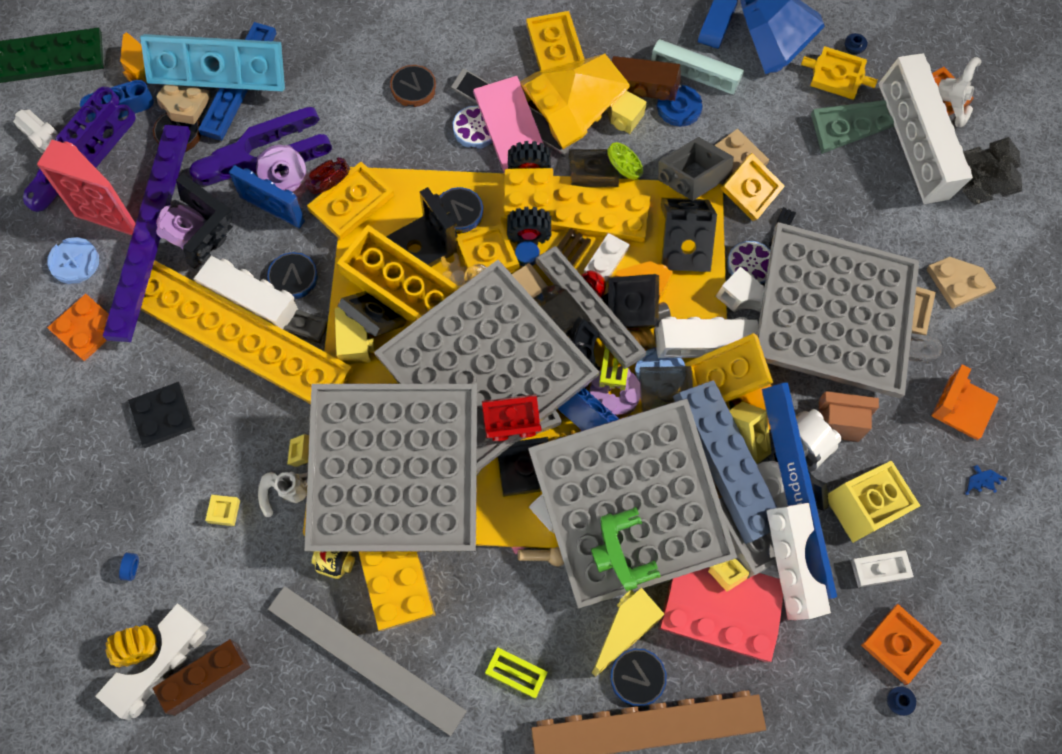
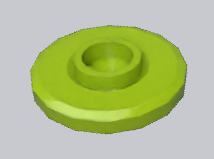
(625, 161)

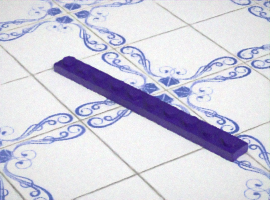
(144, 240)

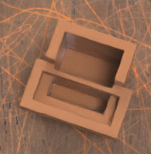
(848, 414)

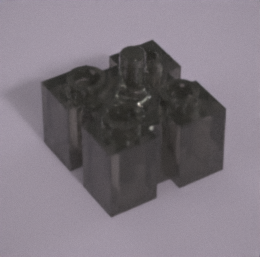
(993, 171)

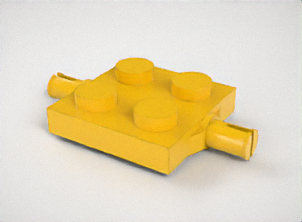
(838, 72)

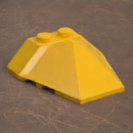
(575, 95)

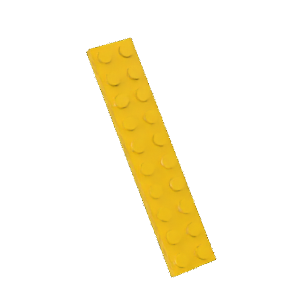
(240, 334)

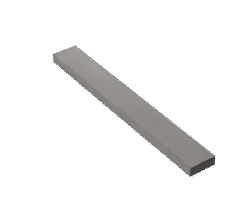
(368, 661)

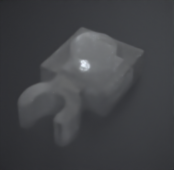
(454, 272)

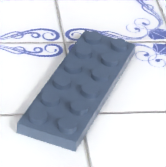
(730, 461)

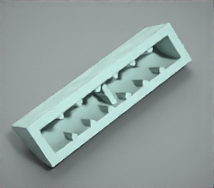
(699, 67)

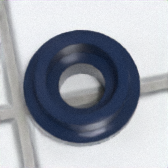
(855, 43)
(893, 701)

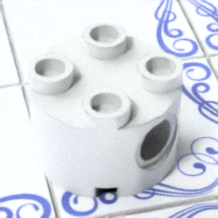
(816, 438)

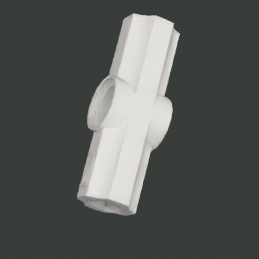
(37, 131)

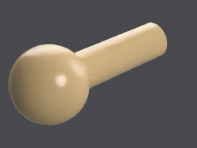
(552, 555)

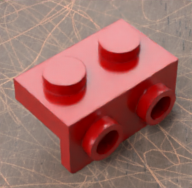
(511, 417)

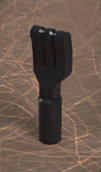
(785, 217)

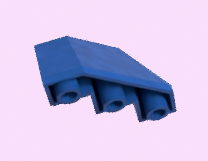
(780, 29)

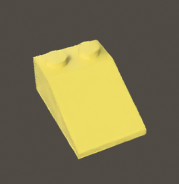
(872, 501)
(633, 619)

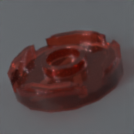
(327, 175)

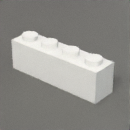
(247, 292)
(699, 336)

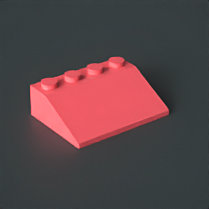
(84, 187)
(735, 620)

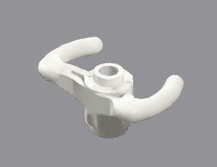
(959, 91)
(289, 486)

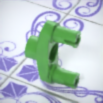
(610, 553)

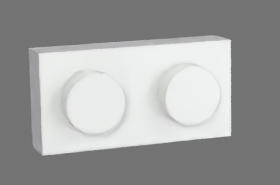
(608, 256)
(882, 568)

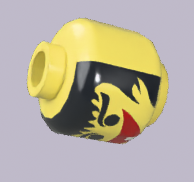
(333, 563)

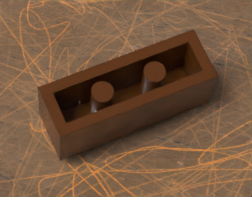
(650, 77)
(201, 678)

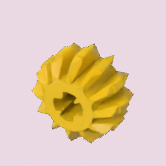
(131, 646)

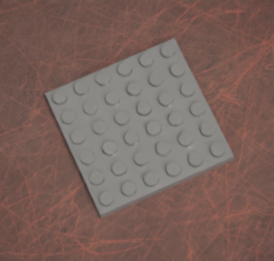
(838, 310)
(495, 339)
(641, 463)
(392, 468)

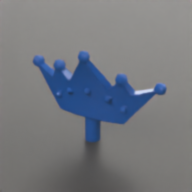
(984, 479)

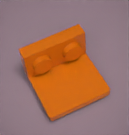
(965, 404)

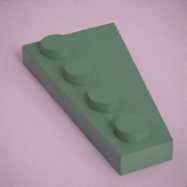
(849, 123)

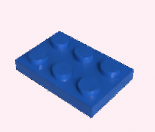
(267, 196)

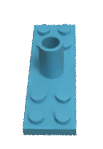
(213, 62)

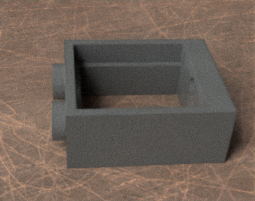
(718, 167)

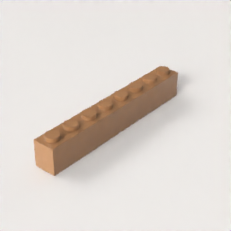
(651, 728)

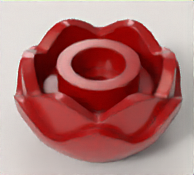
(595, 281)

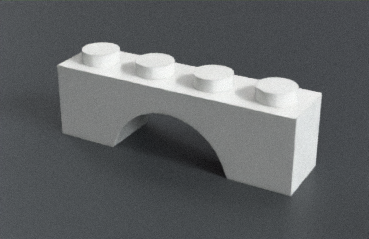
(741, 292)
(801, 592)
(128, 693)

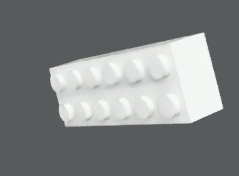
(924, 129)

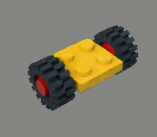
(529, 193)

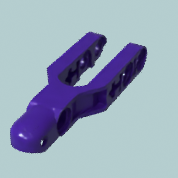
(87, 139)
(221, 161)

